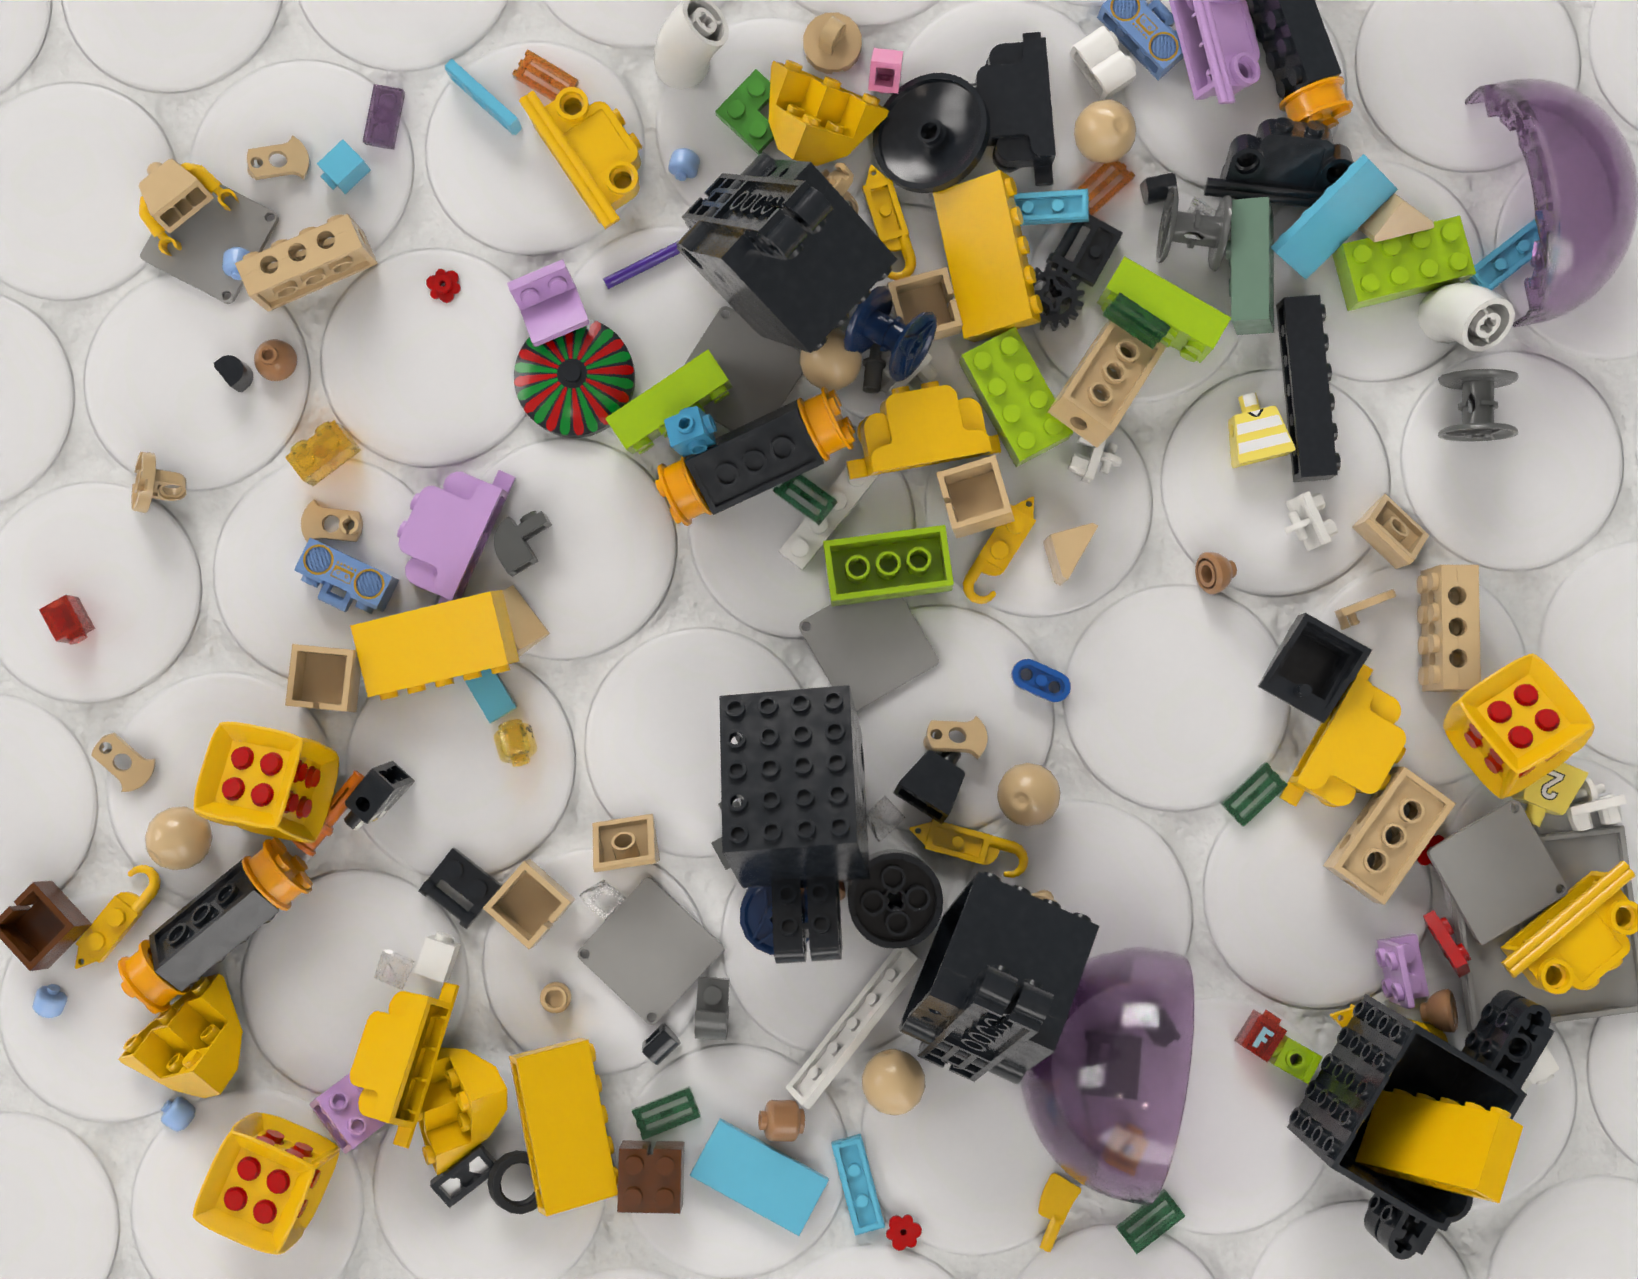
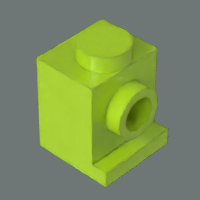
(1305, 1063)

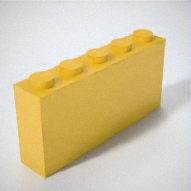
(987, 256)
(435, 645)
(564, 1125)
(1440, 1143)

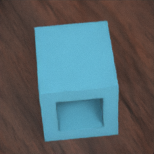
(342, 167)

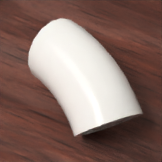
(689, 42)
(1466, 316)

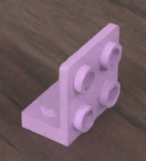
(549, 303)
(1402, 969)
(341, 1115)

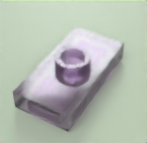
(383, 116)

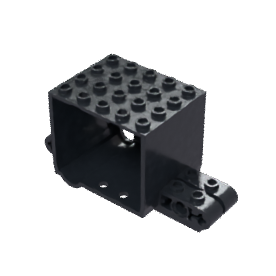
(784, 250)
(798, 811)
(998, 980)
(1391, 1052)

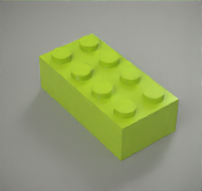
(1403, 264)
(1192, 322)
(689, 386)
(1014, 396)
(888, 565)

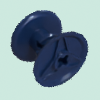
(907, 343)
(757, 917)

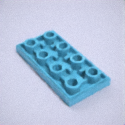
(1334, 217)
(759, 1177)

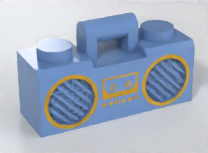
(1144, 33)
(334, 568)

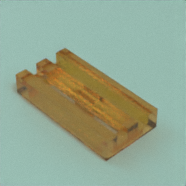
(524, 65)
(1119, 169)

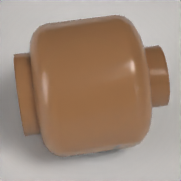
(782, 1120)

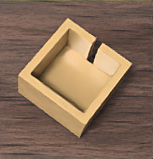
(927, 294)
(976, 495)
(323, 678)
(529, 903)

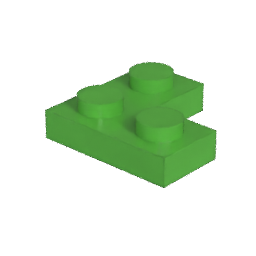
(743, 113)

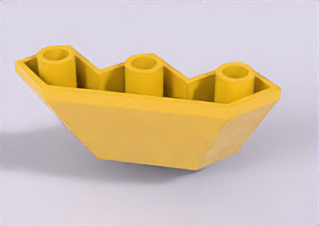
(817, 117)
(191, 1043)
(460, 1107)

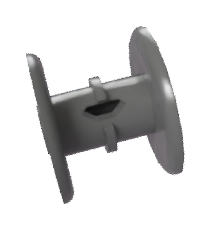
(1211, 230)
(1478, 388)

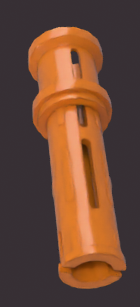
(335, 811)

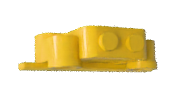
(589, 149)
(921, 431)
(1351, 748)
(1577, 935)
(399, 1058)

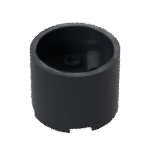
(920, 897)

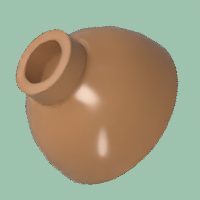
(275, 360)
(1214, 572)
(1441, 1011)

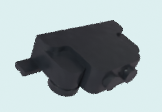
(1019, 106)
(1283, 162)

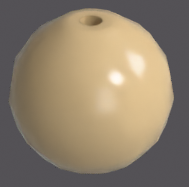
(1105, 131)
(831, 364)
(1028, 794)
(178, 838)
(893, 1082)

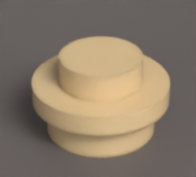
(555, 997)

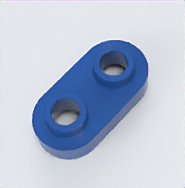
(1040, 680)

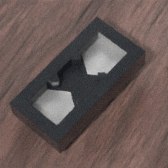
(463, 1176)

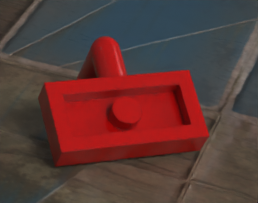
(1455, 954)

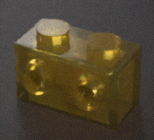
(322, 452)

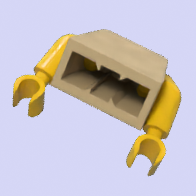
(174, 195)

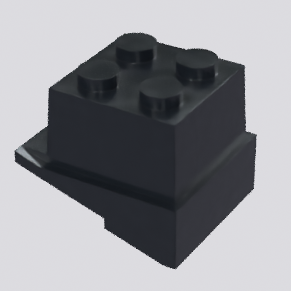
(1313, 667)

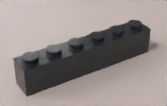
(1307, 388)

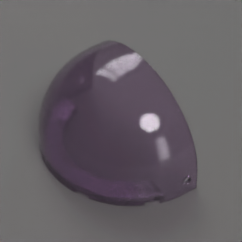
(1580, 189)
(1119, 1074)

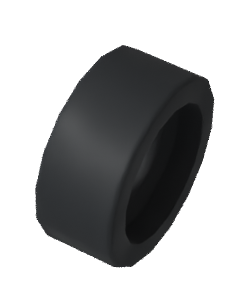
(495, 1189)

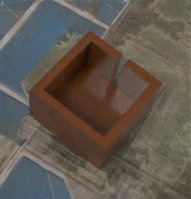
(43, 931)
(650, 1180)

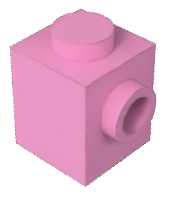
(885, 70)

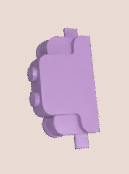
(1217, 46)
(451, 531)

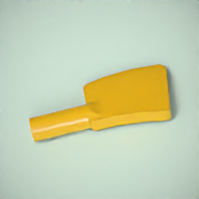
(1054, 1205)

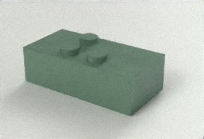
(1251, 266)

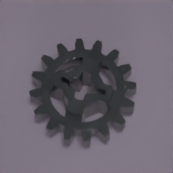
(1063, 294)

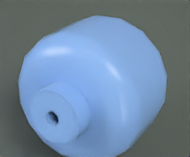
(684, 164)
(230, 257)
(49, 1001)
(177, 1114)

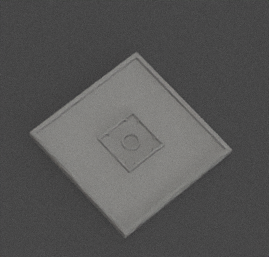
(1617, 992)

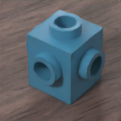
(691, 431)

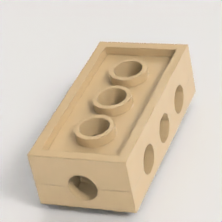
(308, 270)
(1096, 413)
(1449, 628)
(1408, 839)

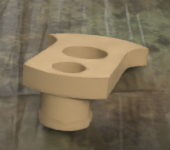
(293, 150)
(313, 523)
(1350, 610)
(973, 731)
(130, 778)

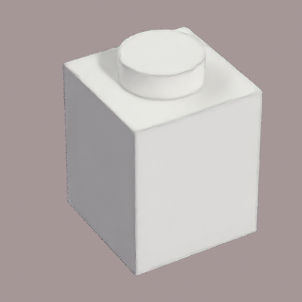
(437, 957)

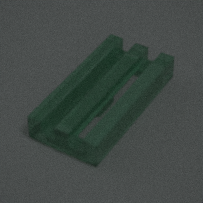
(1136, 320)
(825, 510)
(1272, 777)
(641, 1123)
(1155, 1232)

